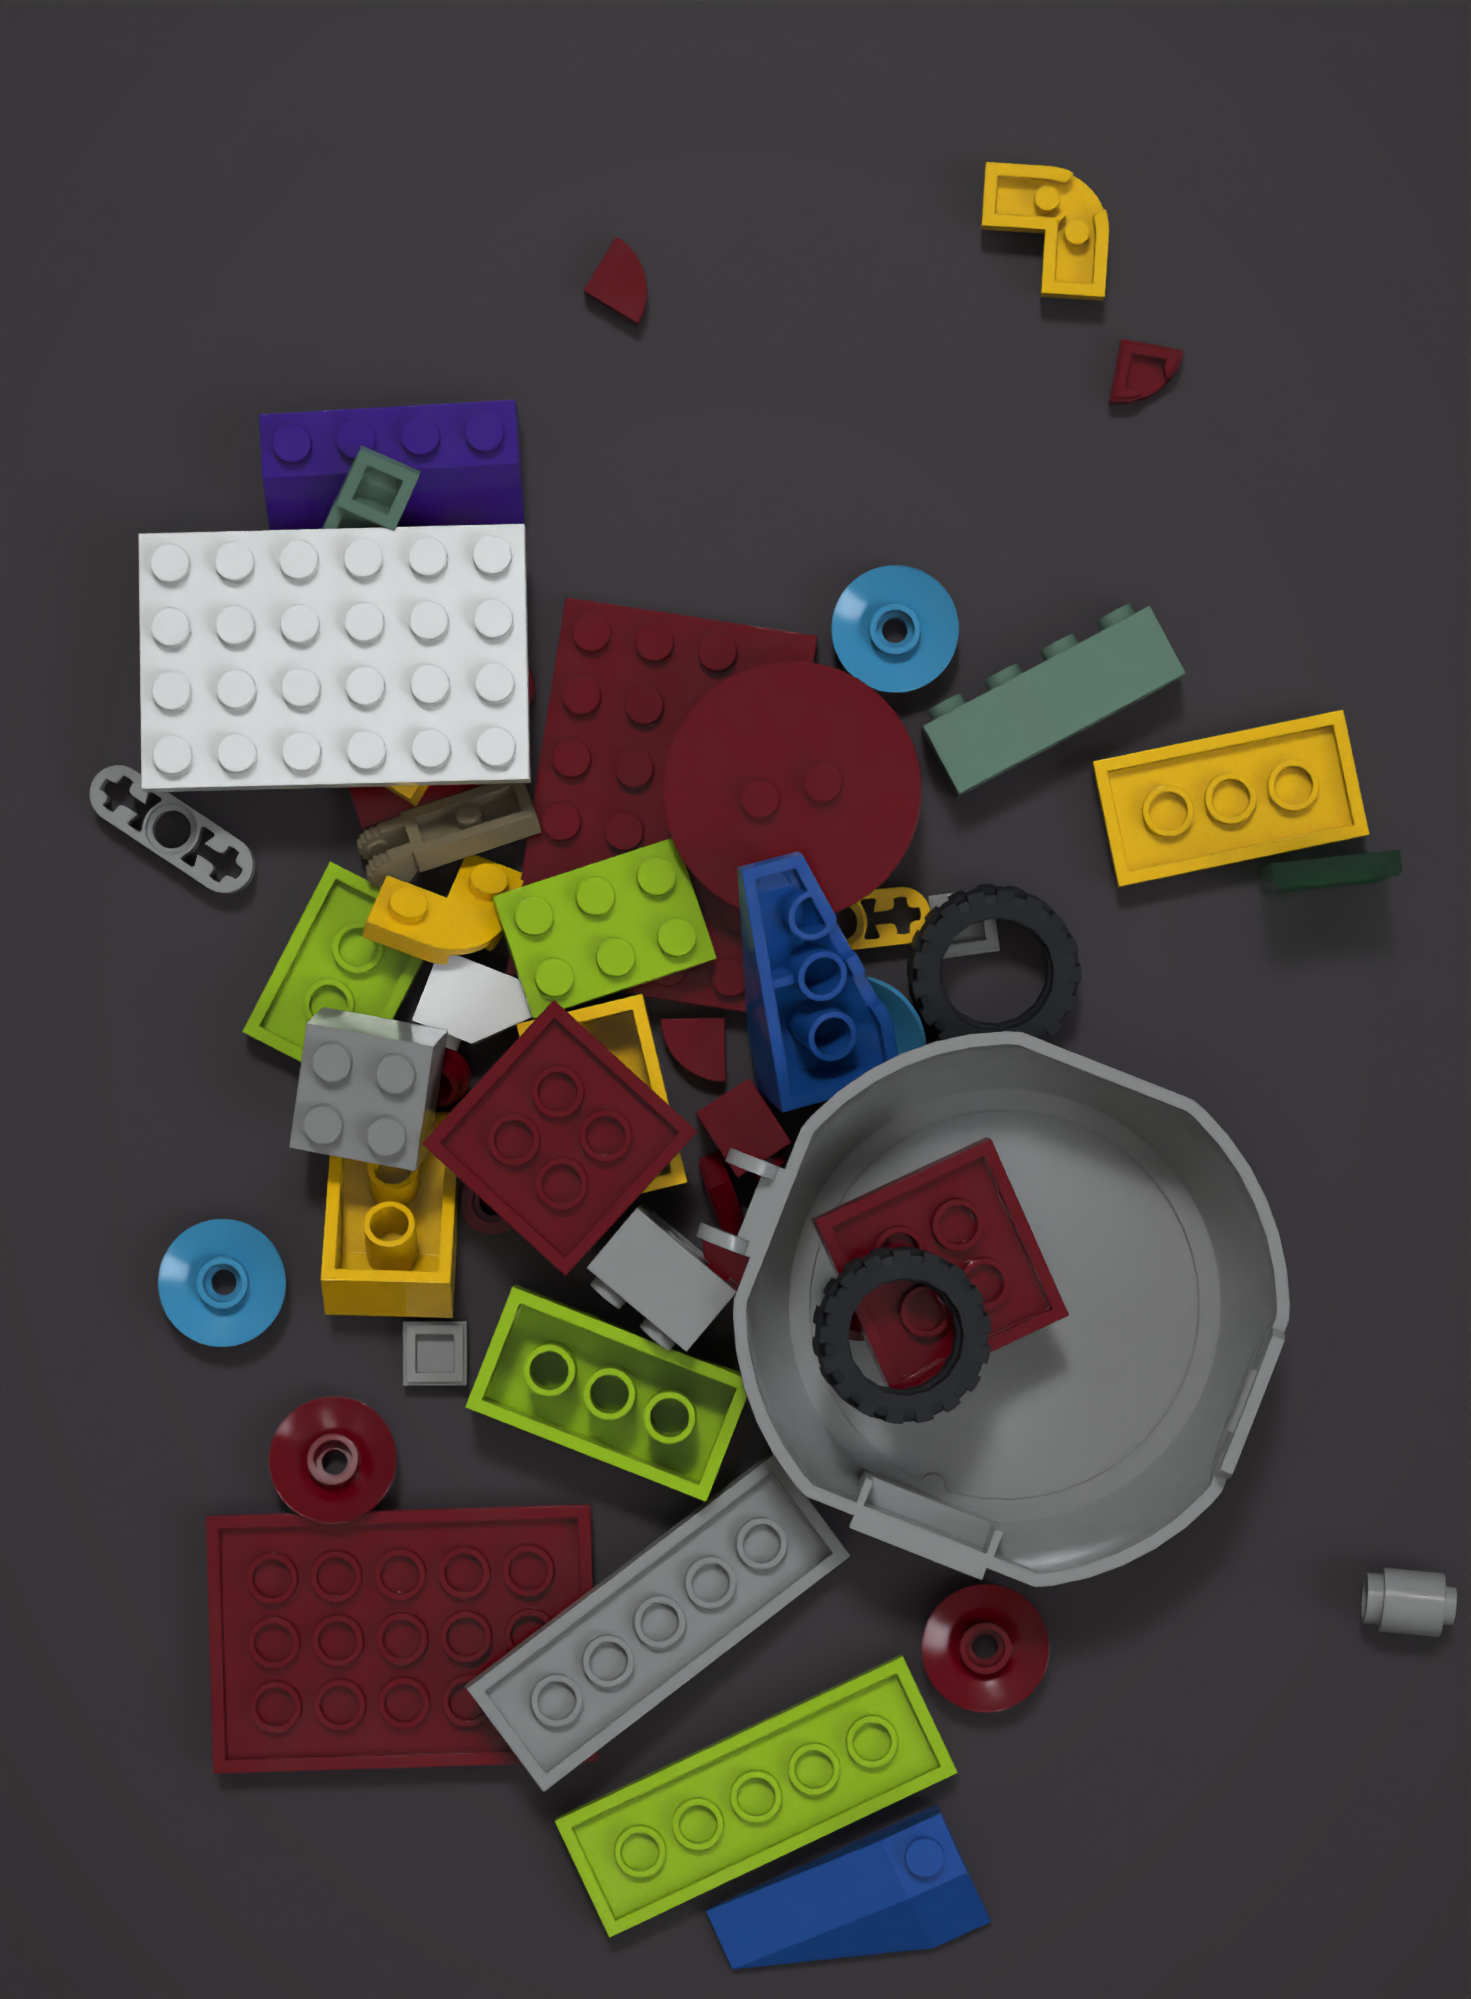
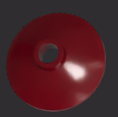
(313, 1434)
(990, 1681)

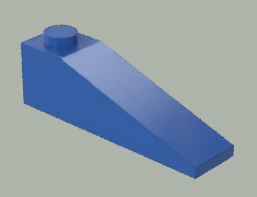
(806, 991)
(867, 1898)

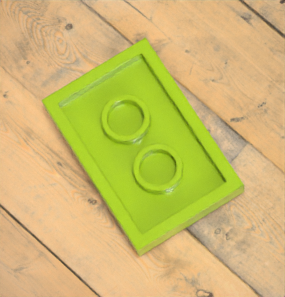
(604, 928)
(331, 966)

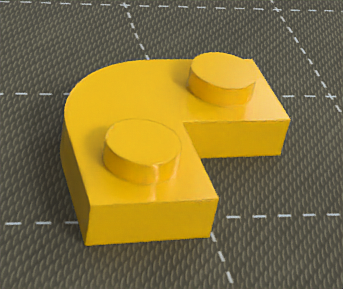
(1063, 210)
(442, 926)

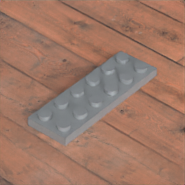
(656, 1621)

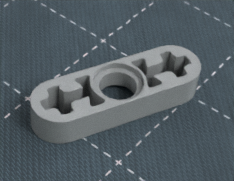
(203, 869)

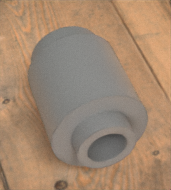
(1408, 1602)

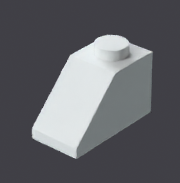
(470, 1001)

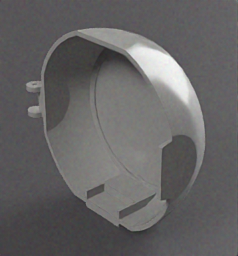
(1087, 1430)

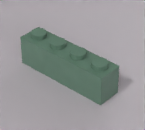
(1052, 700)

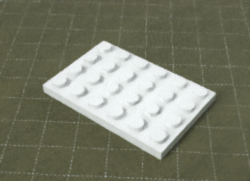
(334, 658)

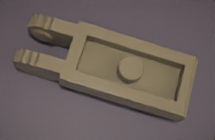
(447, 831)

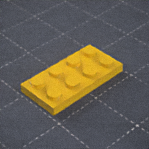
(1230, 798)

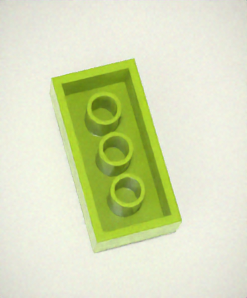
(609, 1392)

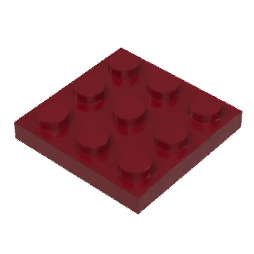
(559, 1137)
(971, 1218)

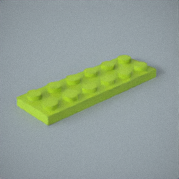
(755, 1795)

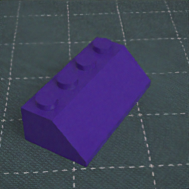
(463, 451)

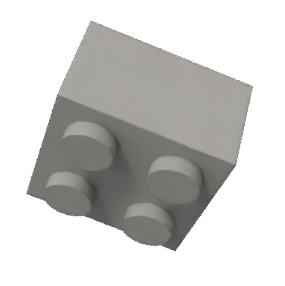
(368, 1088)
(661, 1279)

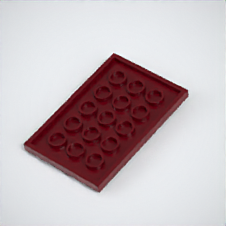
(611, 717)
(366, 1630)

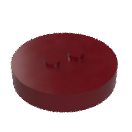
(789, 766)

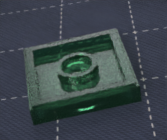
(1330, 872)

